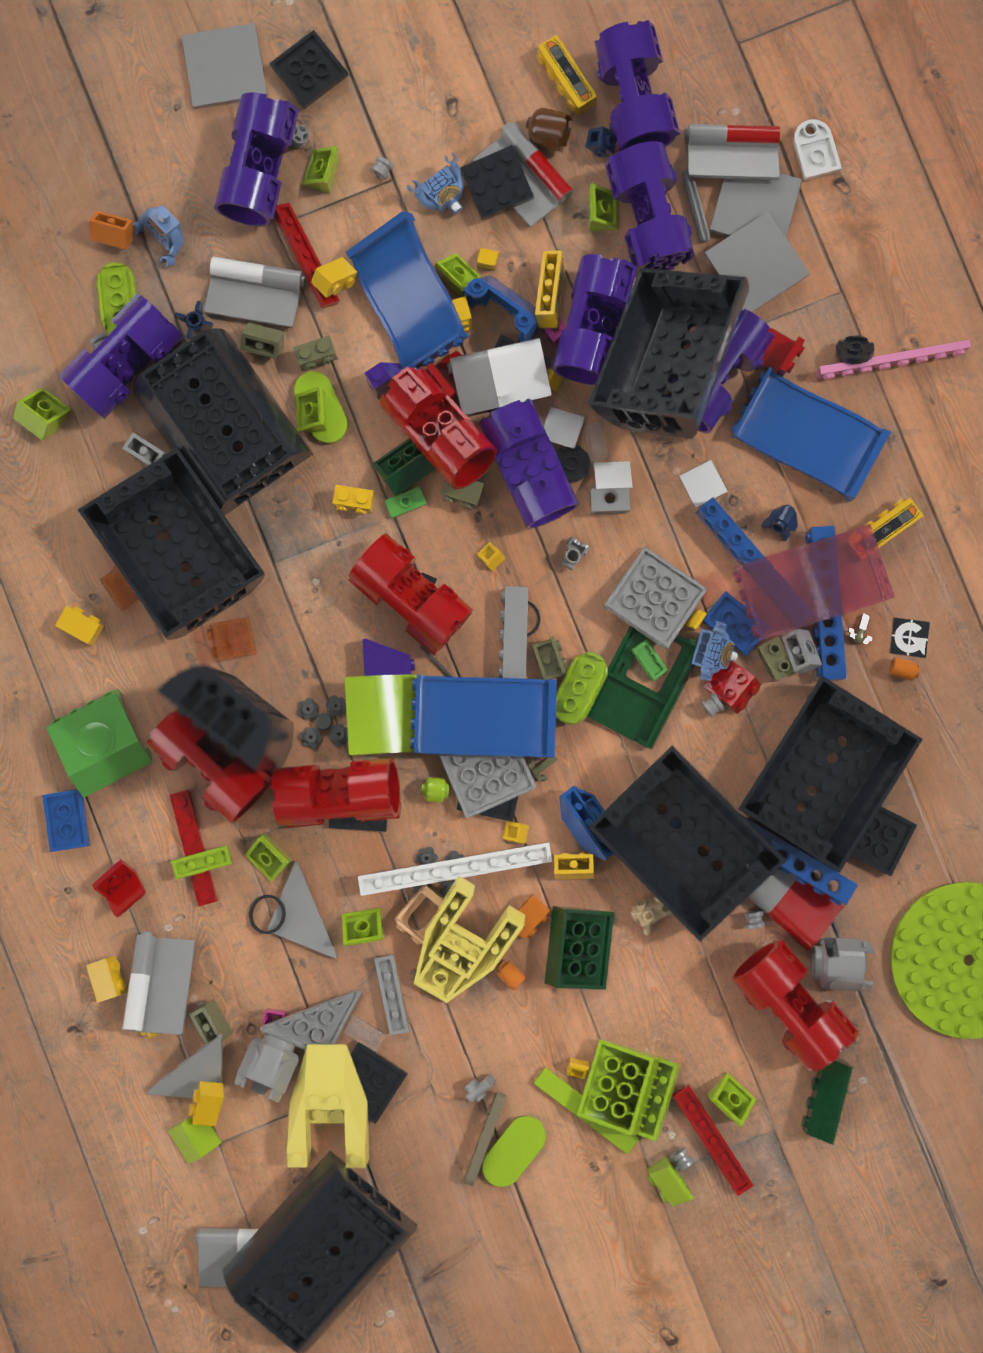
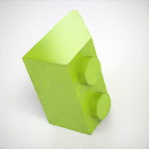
(41, 413)
(670, 1182)

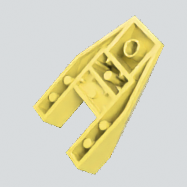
(456, 957)
(328, 1093)

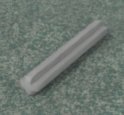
(696, 207)

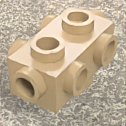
(648, 912)

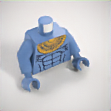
(442, 189)
(164, 229)
(713, 651)

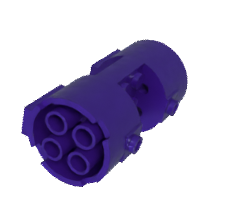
(626, 60)
(261, 137)
(642, 178)
(596, 310)
(138, 337)
(744, 353)
(529, 464)

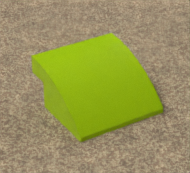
(379, 714)
(628, 1090)

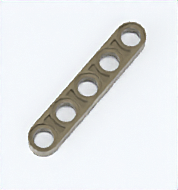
(485, 1138)

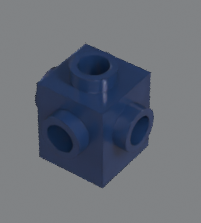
(601, 141)

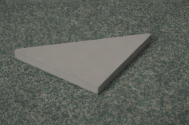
(302, 919)
(315, 1024)
(202, 1066)

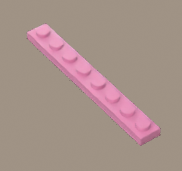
(901, 358)

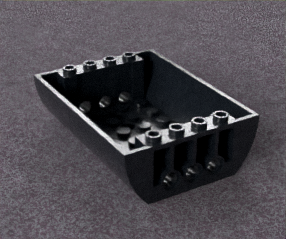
(651, 353)
(236, 402)
(197, 537)
(223, 708)
(847, 790)
(668, 856)
(298, 1243)

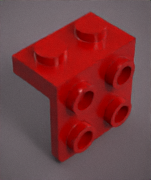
(782, 353)
(442, 377)
(733, 686)
(120, 887)

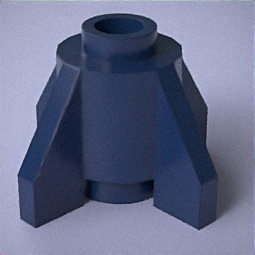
(195, 321)
(782, 521)

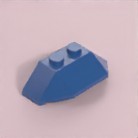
(578, 812)

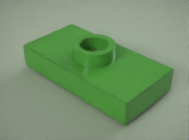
(405, 502)
(649, 660)

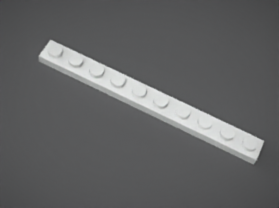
(453, 868)

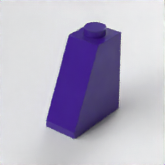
(381, 376)
(385, 660)

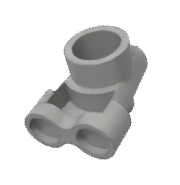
(574, 550)
(477, 1090)

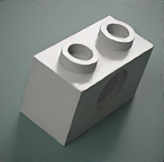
(142, 449)
(600, 506)
(801, 651)

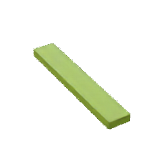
(571, 1099)

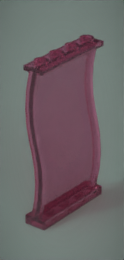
(813, 582)

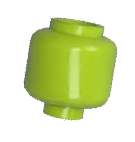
(435, 790)

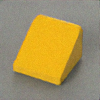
(487, 259)
(491, 556)
(695, 619)
(516, 832)

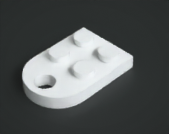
(816, 151)

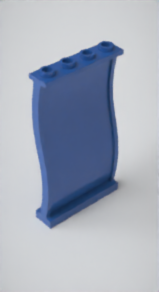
(407, 293)
(809, 434)
(484, 716)

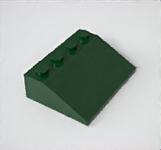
(579, 948)

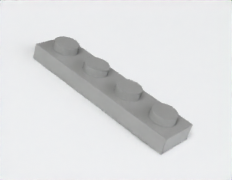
(391, 994)

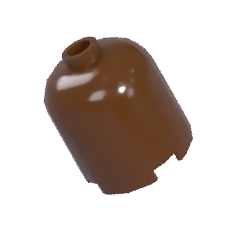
(549, 128)

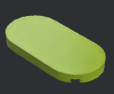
(115, 289)
(336, 419)
(580, 688)
(514, 1151)

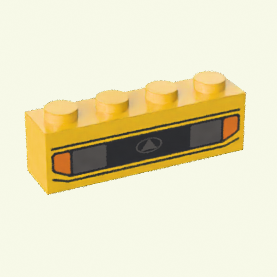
(566, 75)
(550, 289)
(895, 521)

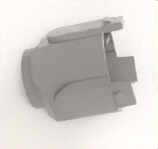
(841, 964)
(269, 1064)

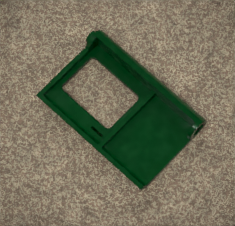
(634, 708)

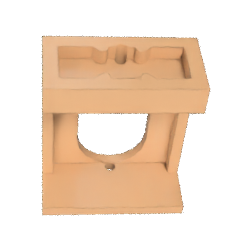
(403, 916)

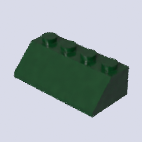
(403, 467)
(827, 1101)

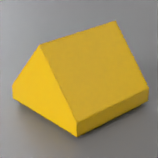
(554, 380)
(578, 1068)

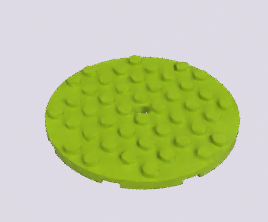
(929, 959)

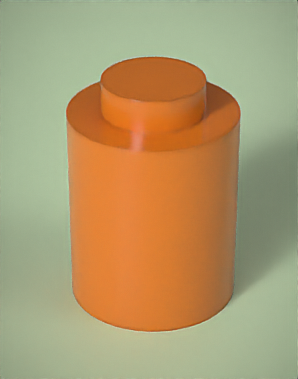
(904, 668)
(510, 974)

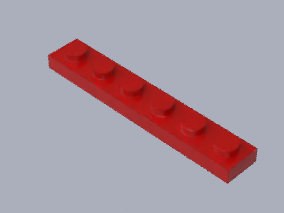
(301, 249)
(192, 844)
(713, 1140)

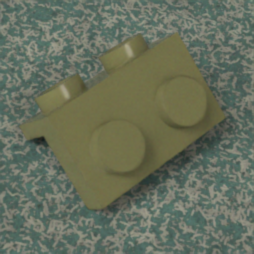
(549, 659)

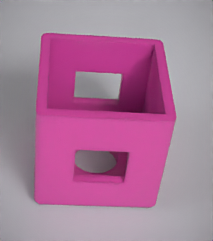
(551, 335)
(269, 1013)

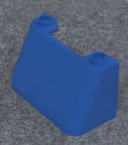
(488, 288)

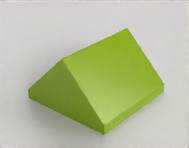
(322, 169)
(602, 209)
(455, 273)
(311, 410)
(268, 857)
(362, 927)
(732, 1099)
(194, 1140)

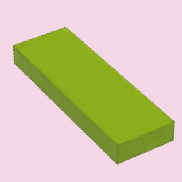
(201, 862)

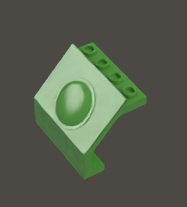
(98, 743)

